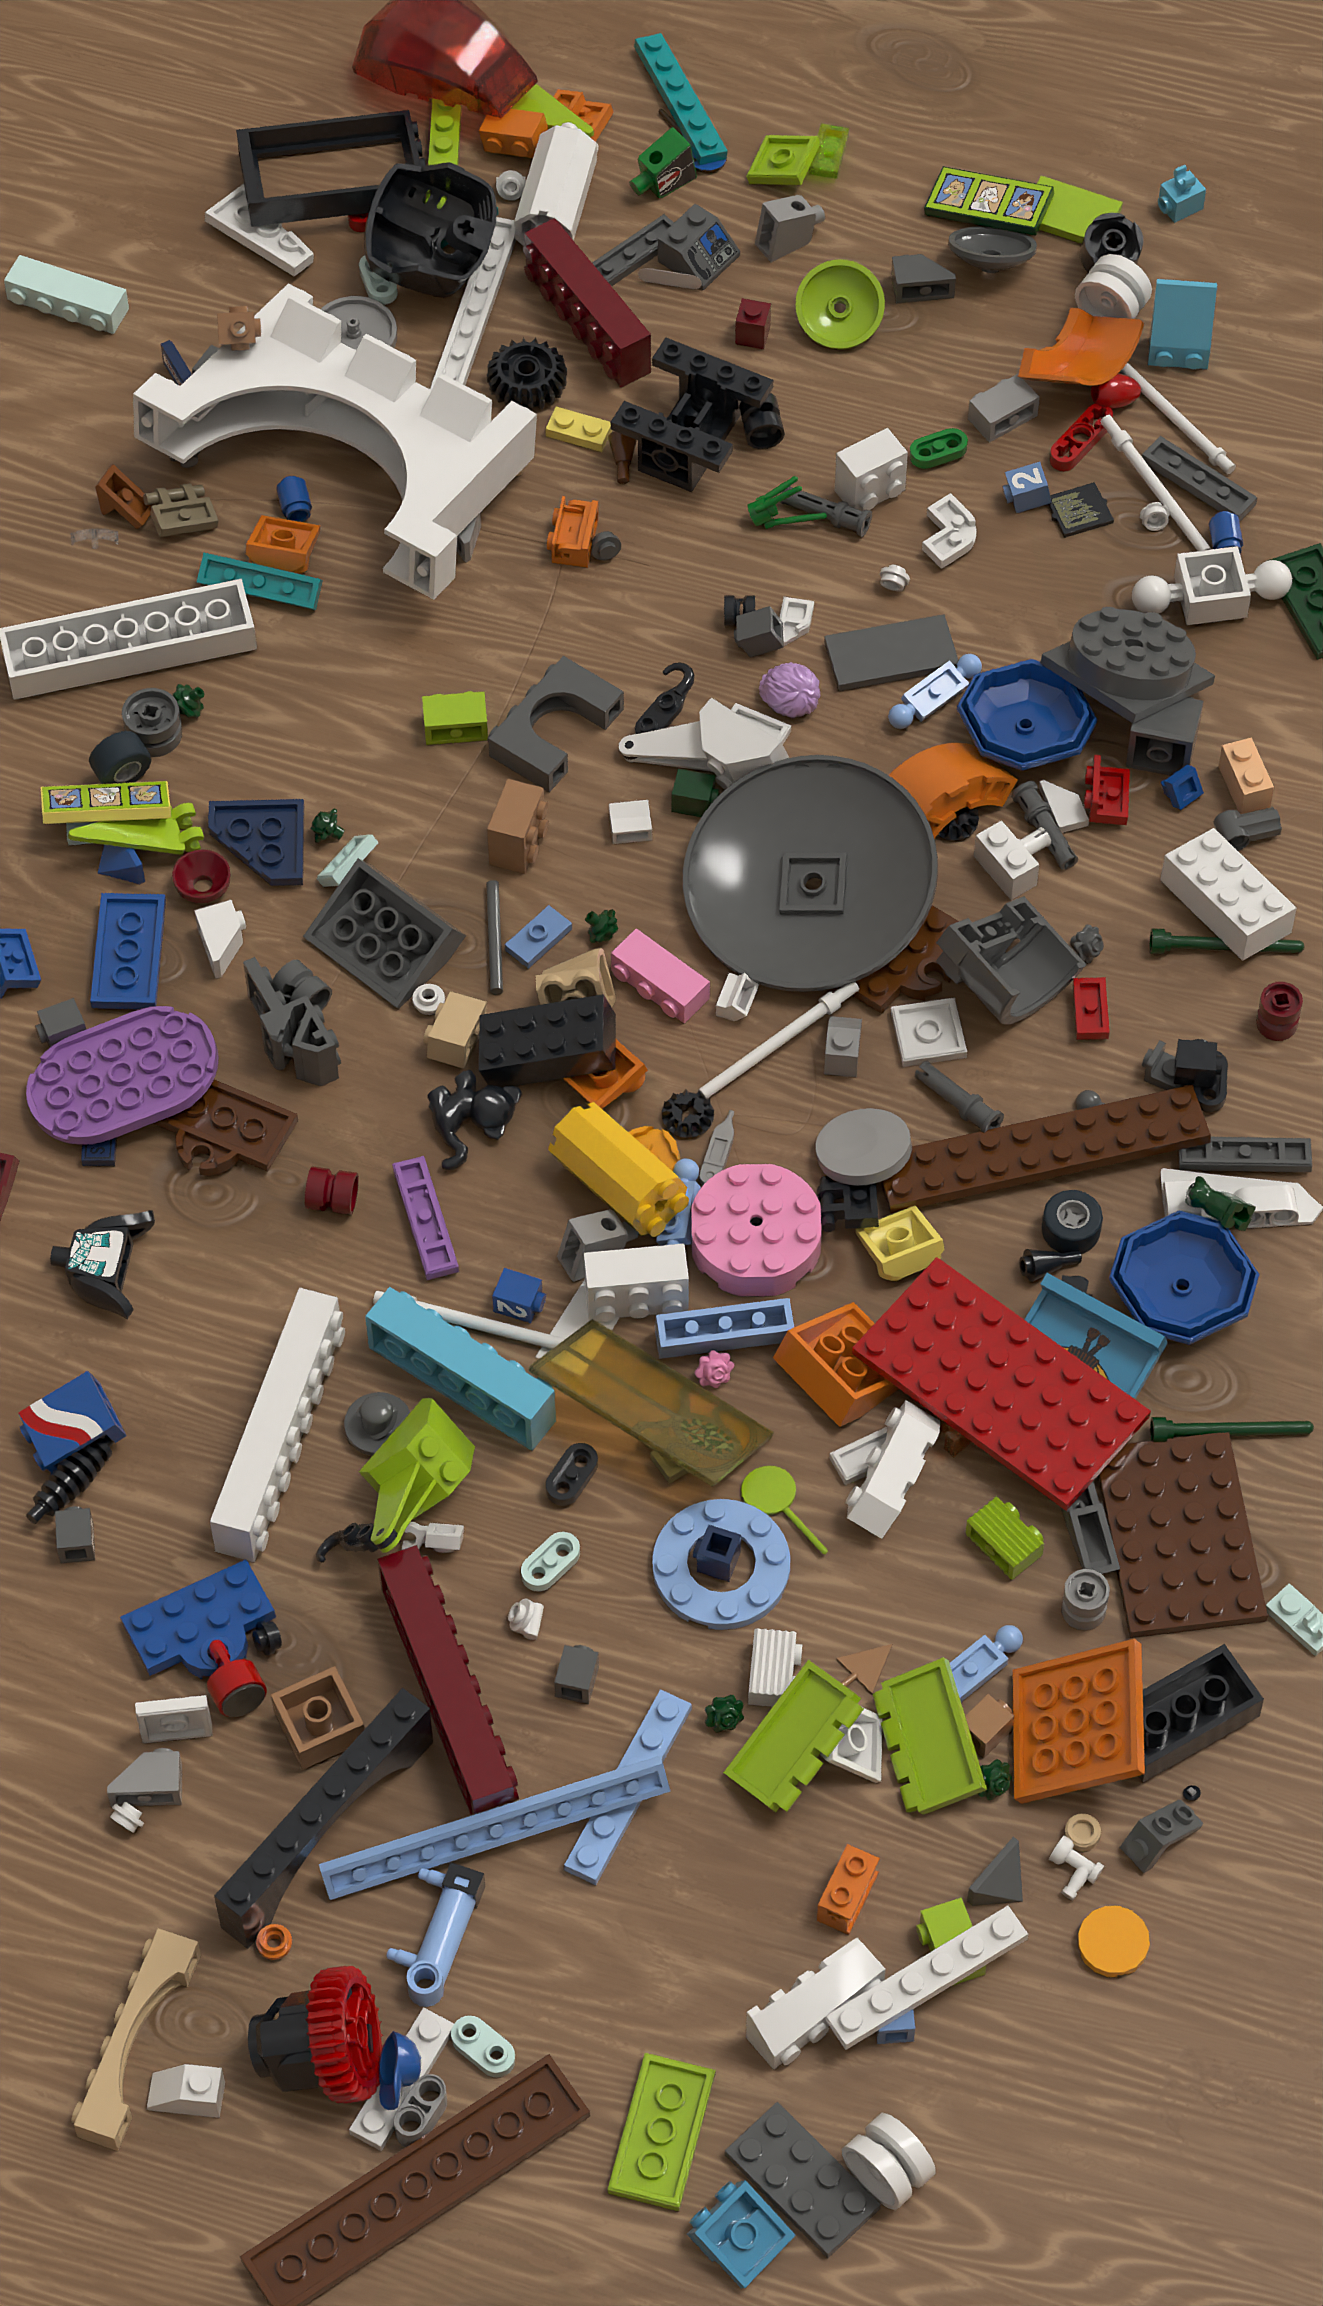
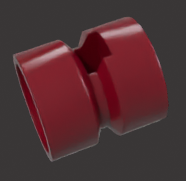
(1279, 1011)
(331, 1190)

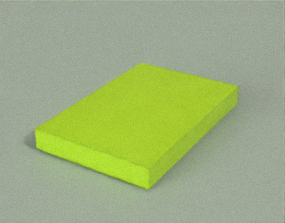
(1074, 209)

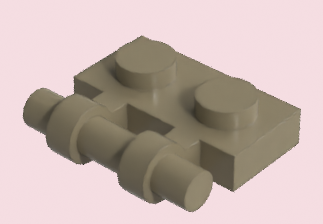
(183, 516)

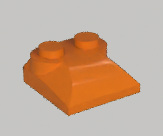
(282, 544)
(608, 1085)

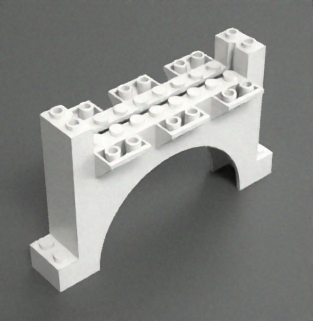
(302, 378)

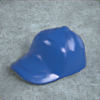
(397, 2068)

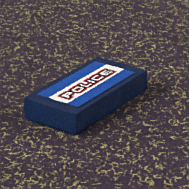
(174, 363)

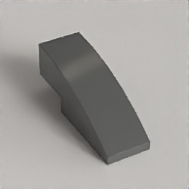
(1091, 1533)

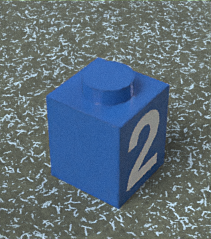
(518, 1295)

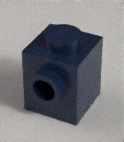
(717, 1552)

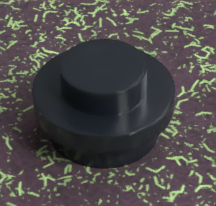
(267, 1637)

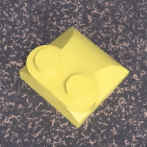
(902, 1243)

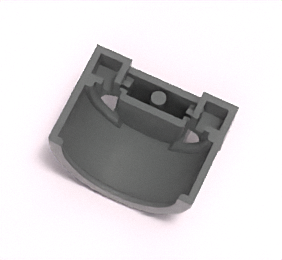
(1015, 981)

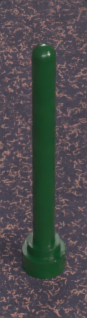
(1164, 941)
(1164, 1429)

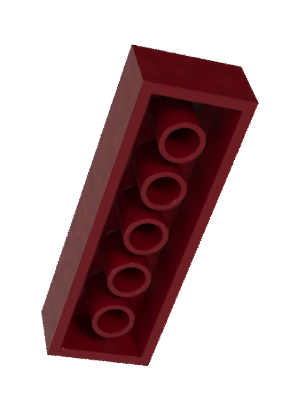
(587, 303)

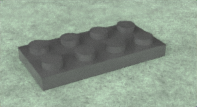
(802, 2179)

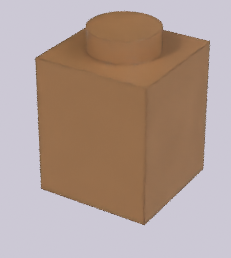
(989, 1724)

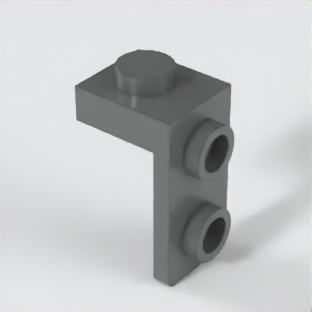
(1157, 1832)

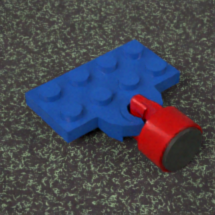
(206, 1633)

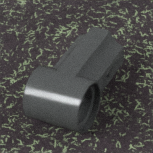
(1247, 827)

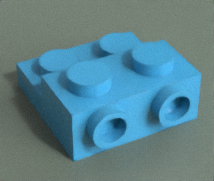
(740, 2232)

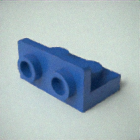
(17, 961)

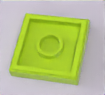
(783, 160)

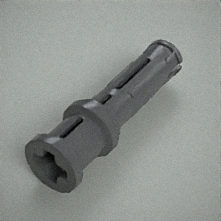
(838, 513)
(1038, 814)
(969, 1106)

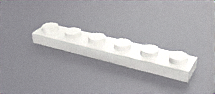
(926, 1977)

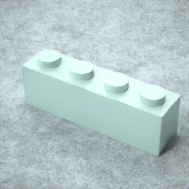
(66, 294)

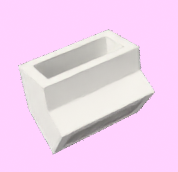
(736, 997)

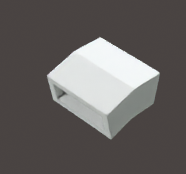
(630, 821)

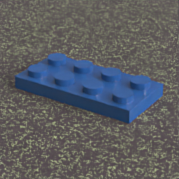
(128, 951)

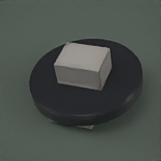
(1192, 1793)

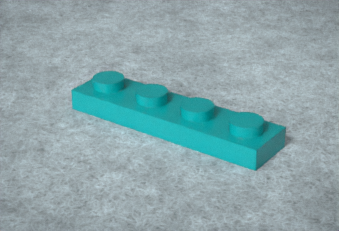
(261, 580)

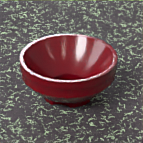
(201, 866)

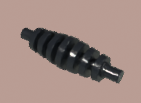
(70, 1478)

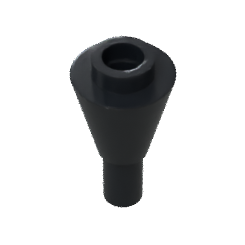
(1038, 1262)

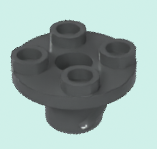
(373, 1420)

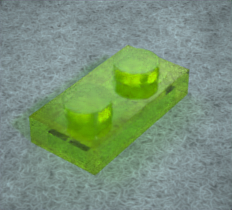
(830, 152)

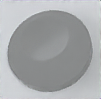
(361, 317)
(863, 1146)

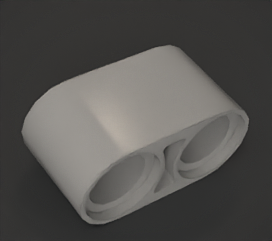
(416, 2109)

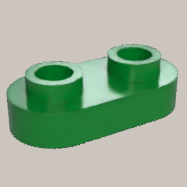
(935, 450)

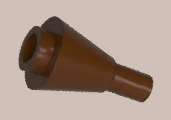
(623, 450)

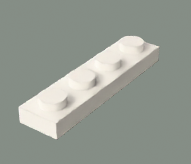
(374, 2123)

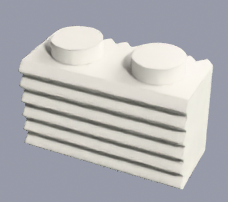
(772, 1665)

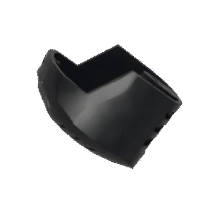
(411, 232)

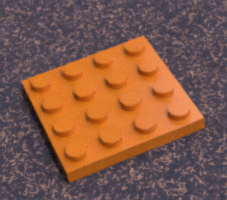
(1078, 1721)

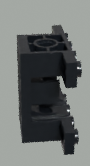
(695, 431)

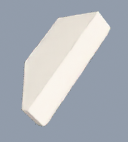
(796, 618)
(1065, 807)

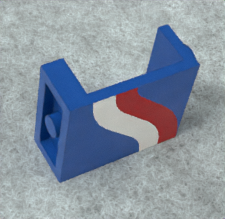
(69, 1420)

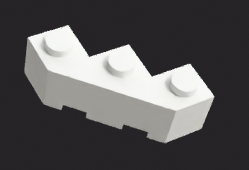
(892, 1469)

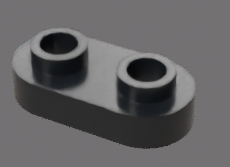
(1218, 1091)
(570, 1476)

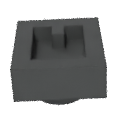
(1160, 1067)

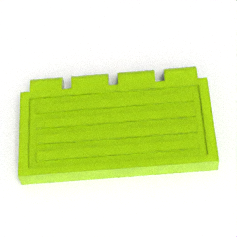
(793, 1736)
(931, 1736)

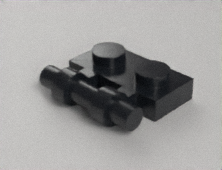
(858, 1209)

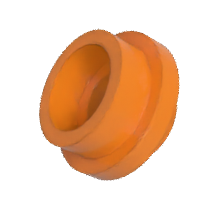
(270, 1932)

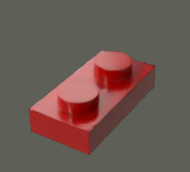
(1090, 1008)

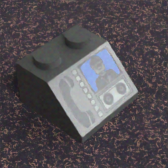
(697, 246)

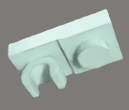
(1298, 1618)

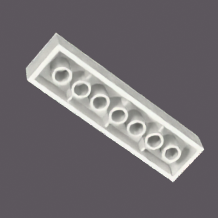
(127, 639)
(277, 1425)

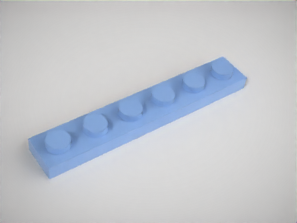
(606, 1829)

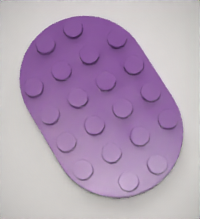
(122, 1075)

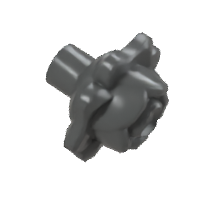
(1087, 943)

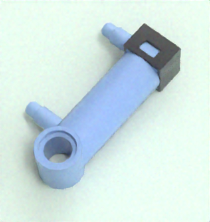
(460, 1895)

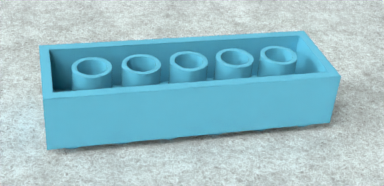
(461, 1368)

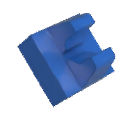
(1182, 787)

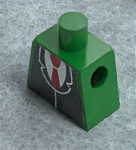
(665, 165)

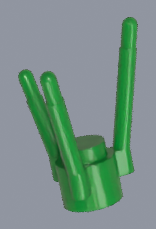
(764, 508)

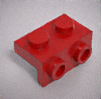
(1107, 794)

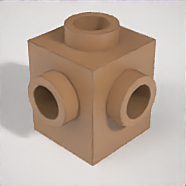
(228, 336)

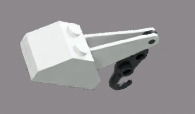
(716, 743)

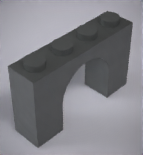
(564, 688)

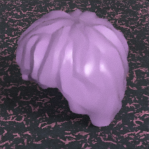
(790, 690)

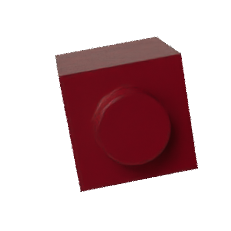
(752, 323)

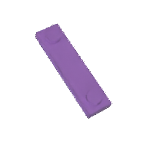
(425, 1218)

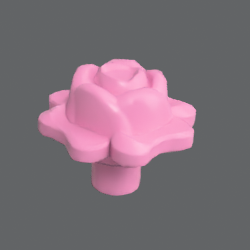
(714, 1369)

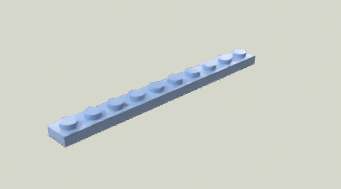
(494, 1827)

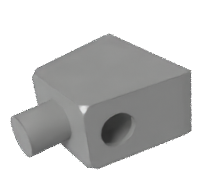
(786, 226)
(592, 1234)

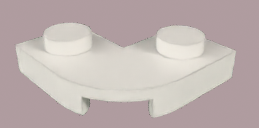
(956, 532)

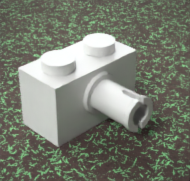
(1010, 859)

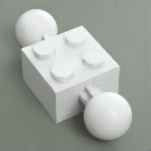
(1212, 586)

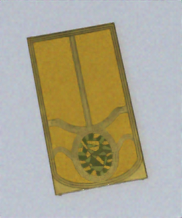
(651, 1402)

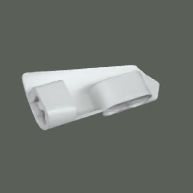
(1275, 1201)

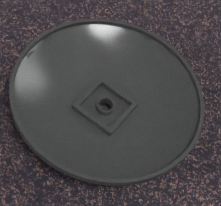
(800, 824)

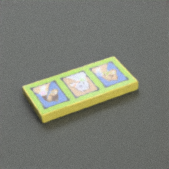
(105, 802)

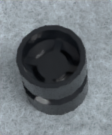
(764, 425)

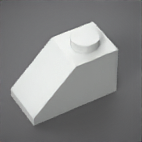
(220, 934)
(187, 2090)

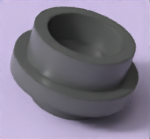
(605, 545)

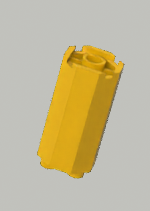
(618, 1169)

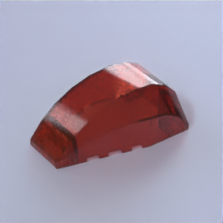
(443, 54)

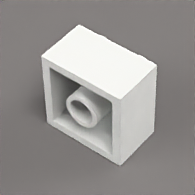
(871, 471)

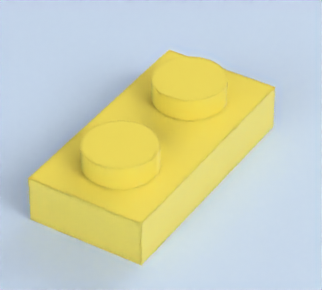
(578, 429)

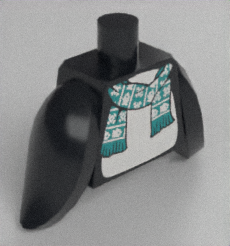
(100, 1259)

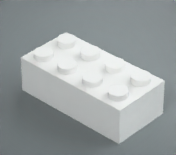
(1228, 894)

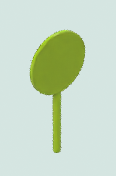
(772, 1492)

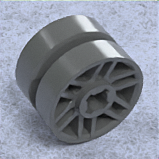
(155, 719)

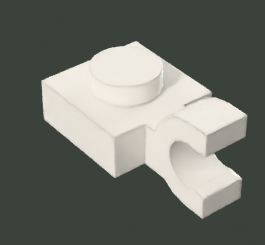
(441, 1537)

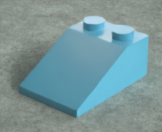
(1182, 324)

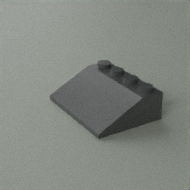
(383, 934)

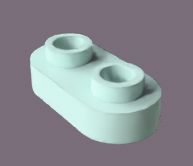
(376, 286)
(548, 1562)
(481, 2045)

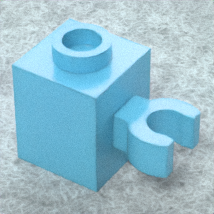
(1181, 195)

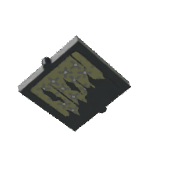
(1080, 510)

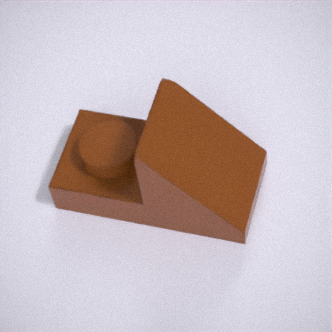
(120, 493)

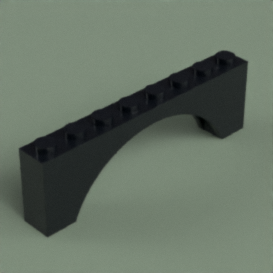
(387, 1744)

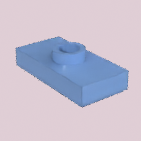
(538, 936)

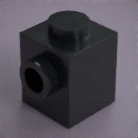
(1196, 1063)

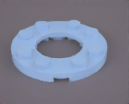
(714, 1608)

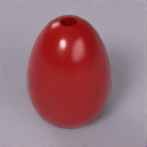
(1116, 392)

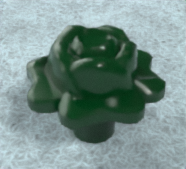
(189, 700)
(326, 825)
(602, 925)
(724, 1713)
(996, 1779)

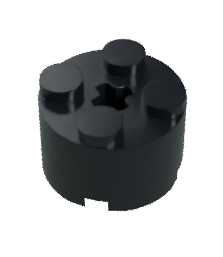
(1111, 235)

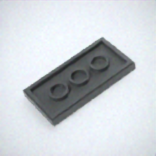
(890, 652)

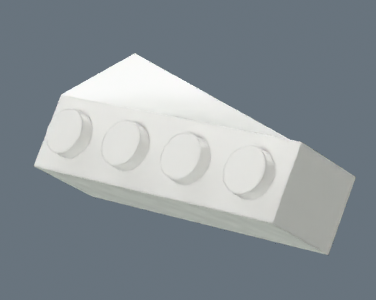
(800, 2015)

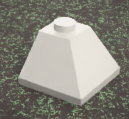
(860, 1747)

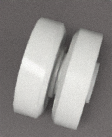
(1114, 288)
(888, 2161)

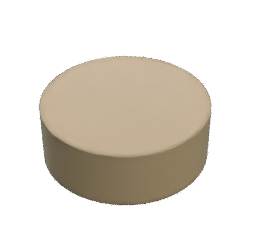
(1083, 1831)

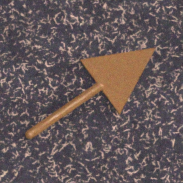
(865, 1666)

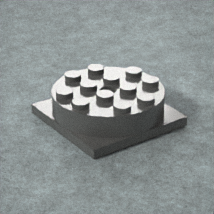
(1129, 662)

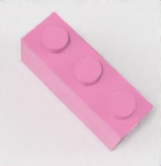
(660, 976)

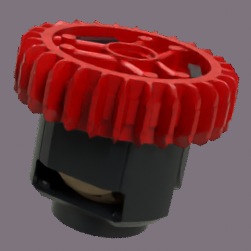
(321, 2038)

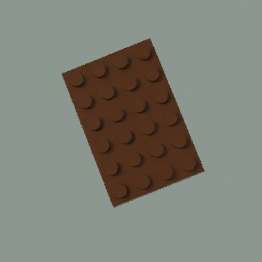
(1181, 1536)

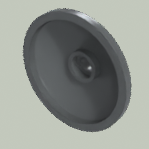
(992, 248)

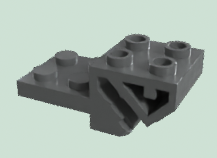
(292, 1029)

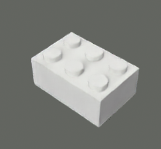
(636, 1282)

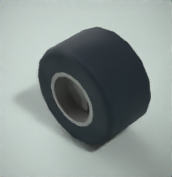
(120, 758)
(1080, 1213)

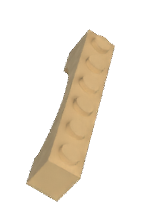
(166, 1965)

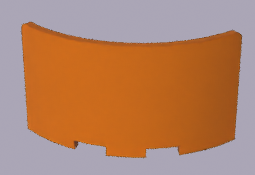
(1086, 350)
(951, 779)

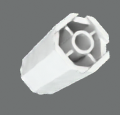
(557, 180)

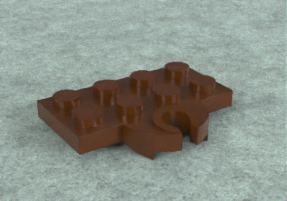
(909, 968)
(230, 1128)

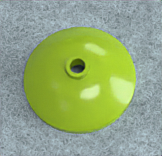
(834, 284)

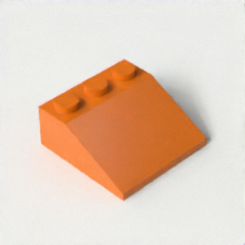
(823, 1364)

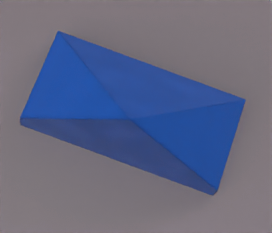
(121, 864)

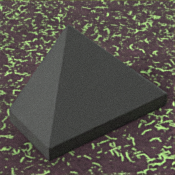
(1000, 1879)

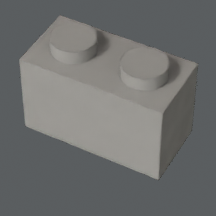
(1003, 407)

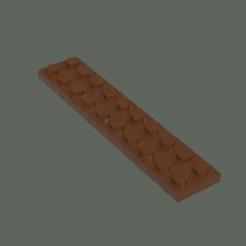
(1048, 1148)
(415, 2186)

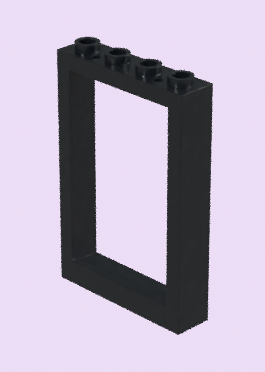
(320, 136)

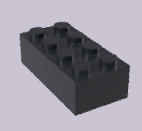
(547, 1042)
(1195, 1709)

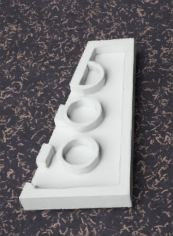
(268, 241)

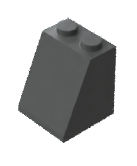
(1166, 738)

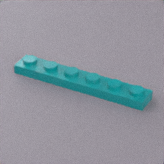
(680, 99)

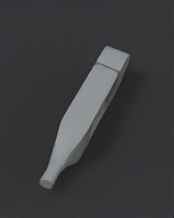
(718, 1149)

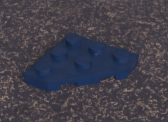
(263, 836)

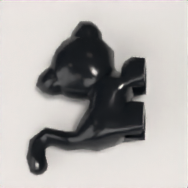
(488, 1109)

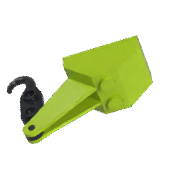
(411, 1474)

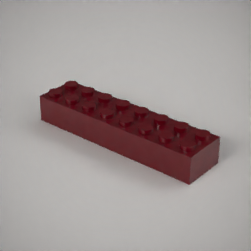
(446, 1681)

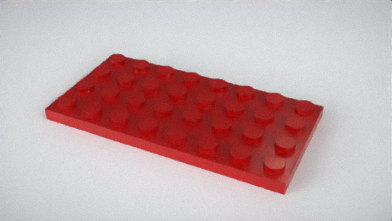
(1001, 1383)

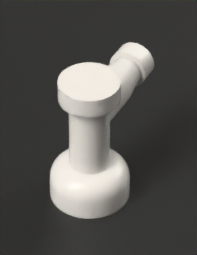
(1084, 1868)

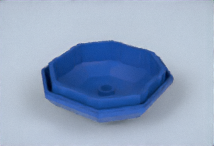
(1026, 715)
(1186, 1253)

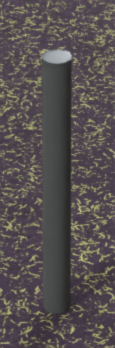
(494, 937)

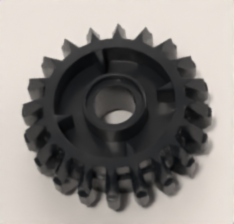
(527, 374)

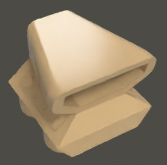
(576, 978)

